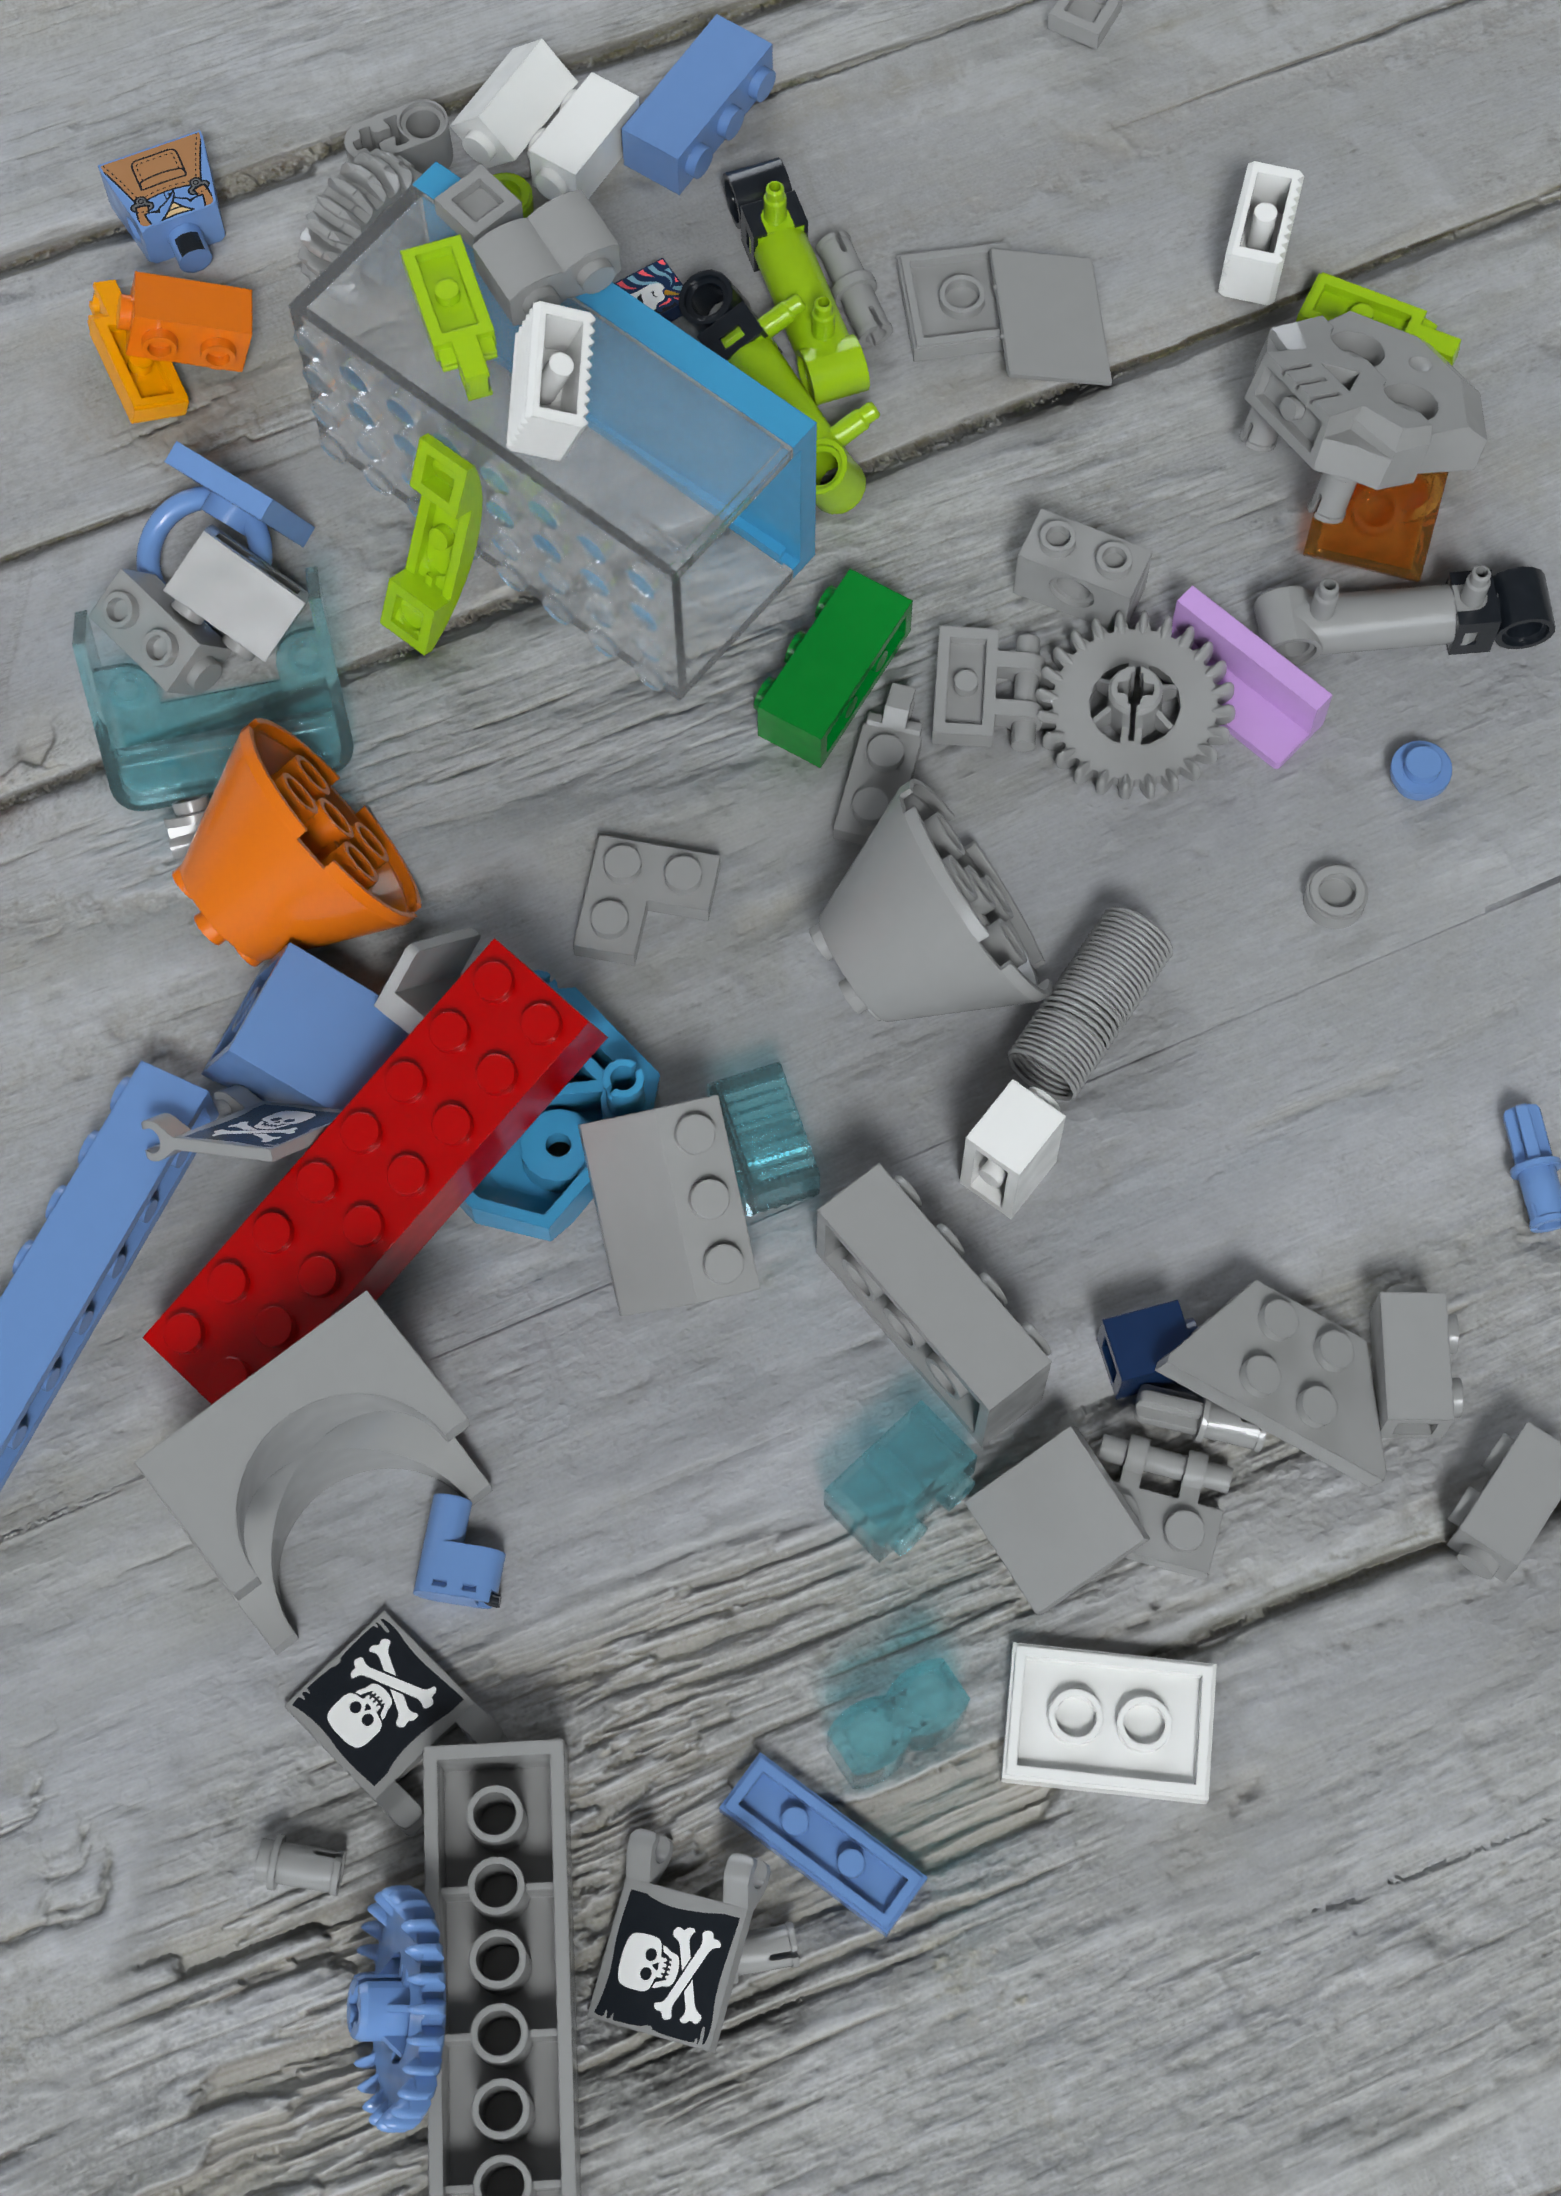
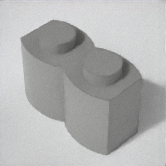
(548, 256)

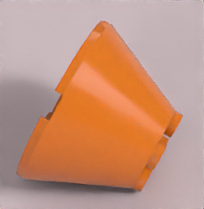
(289, 855)

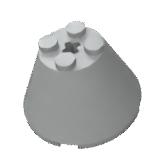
(926, 921)

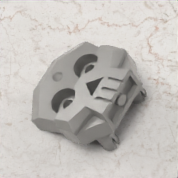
(1361, 407)

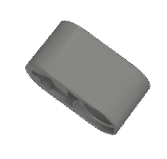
(413, 131)

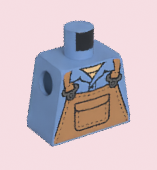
(168, 201)

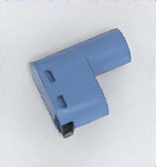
(449, 1567)

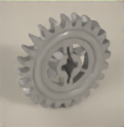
(1124, 656)

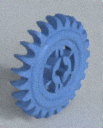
(400, 2008)

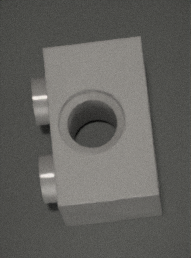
(1081, 570)

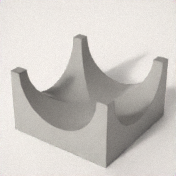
(315, 1414)

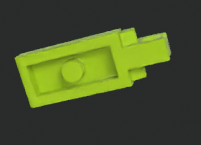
(1335, 297)
(452, 311)

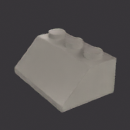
(669, 1206)

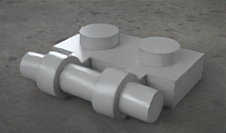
(967, 683)
(1178, 1528)

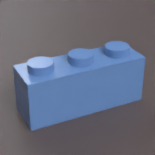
(698, 105)

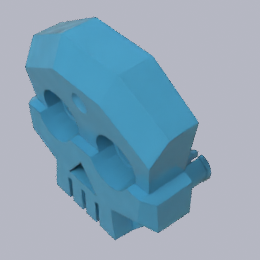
(546, 1193)

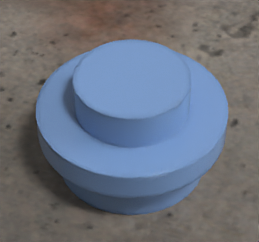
(1420, 770)

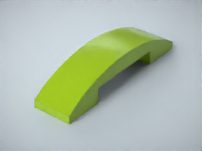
(440, 549)

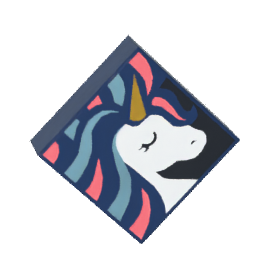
(656, 288)

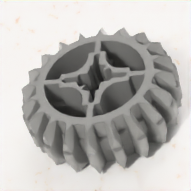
(351, 206)

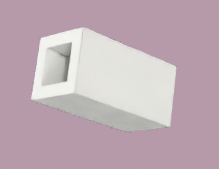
(513, 104)
(581, 139)

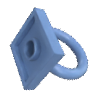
(224, 499)

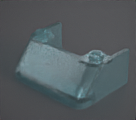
(181, 745)

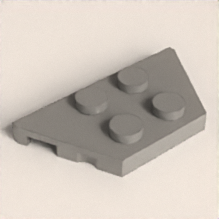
(1287, 1376)

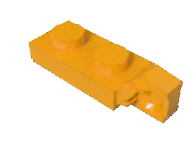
(145, 386)

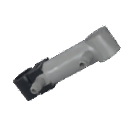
(1461, 614)

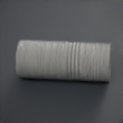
(1100, 994)

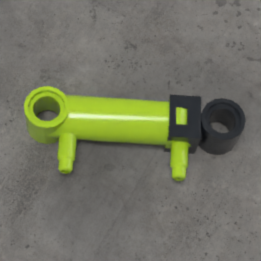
(778, 245)
(749, 345)

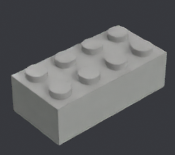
(933, 1303)

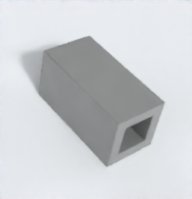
(160, 640)
(1413, 1362)
(1512, 1507)

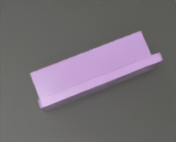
(1272, 697)

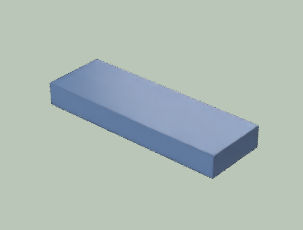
(823, 1844)

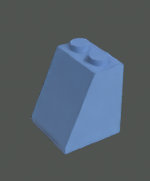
(304, 1035)

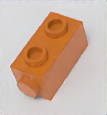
(186, 321)

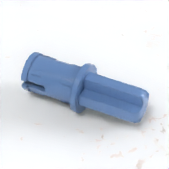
(1534, 1166)

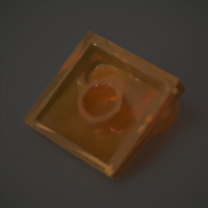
(1382, 528)

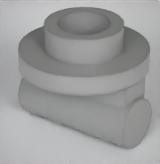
(184, 822)

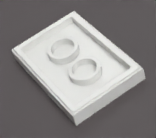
(1109, 1723)

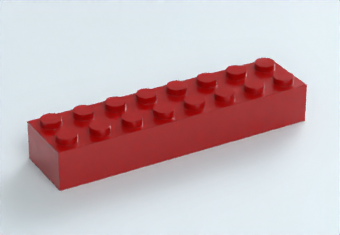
(381, 1172)

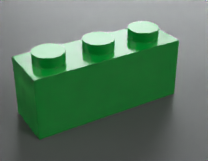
(832, 667)

